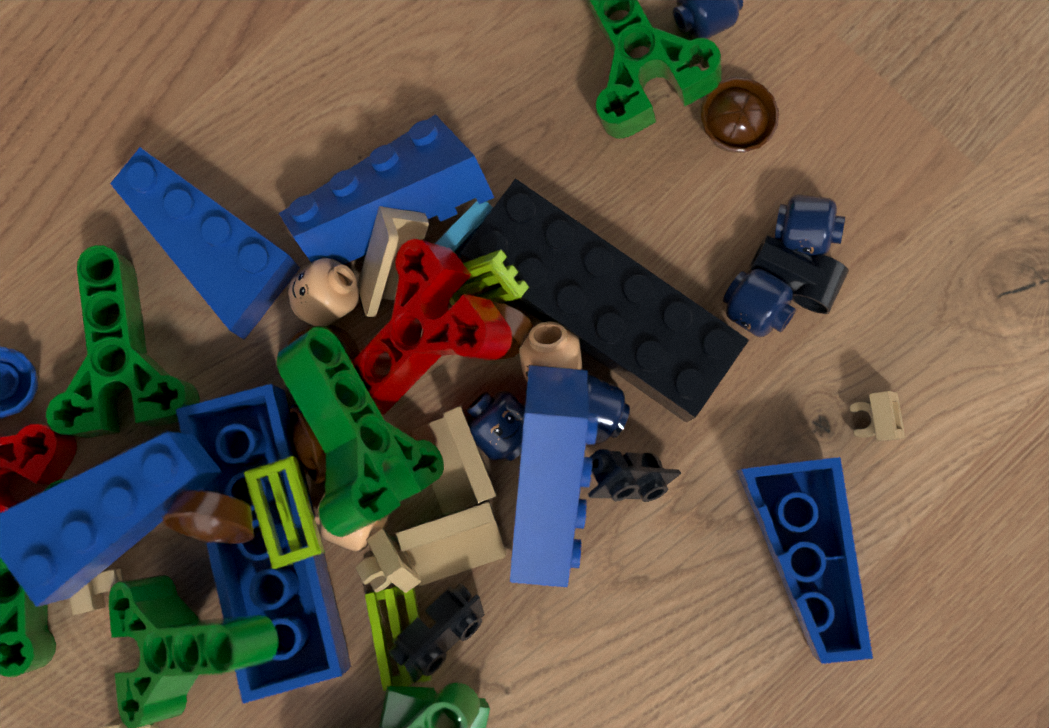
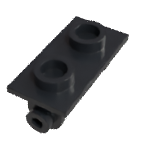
(629, 476)
(426, 647)

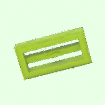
(499, 274)
(265, 518)
(378, 633)

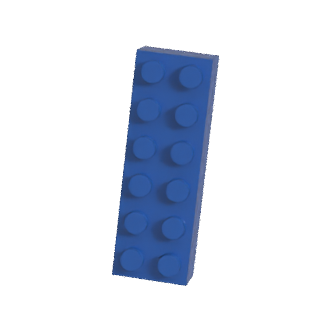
(241, 435)

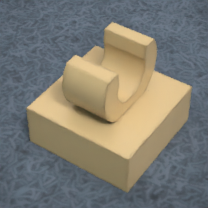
(884, 414)
(387, 564)
(91, 595)

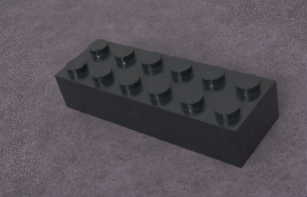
(609, 301)

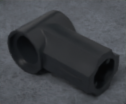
(812, 278)

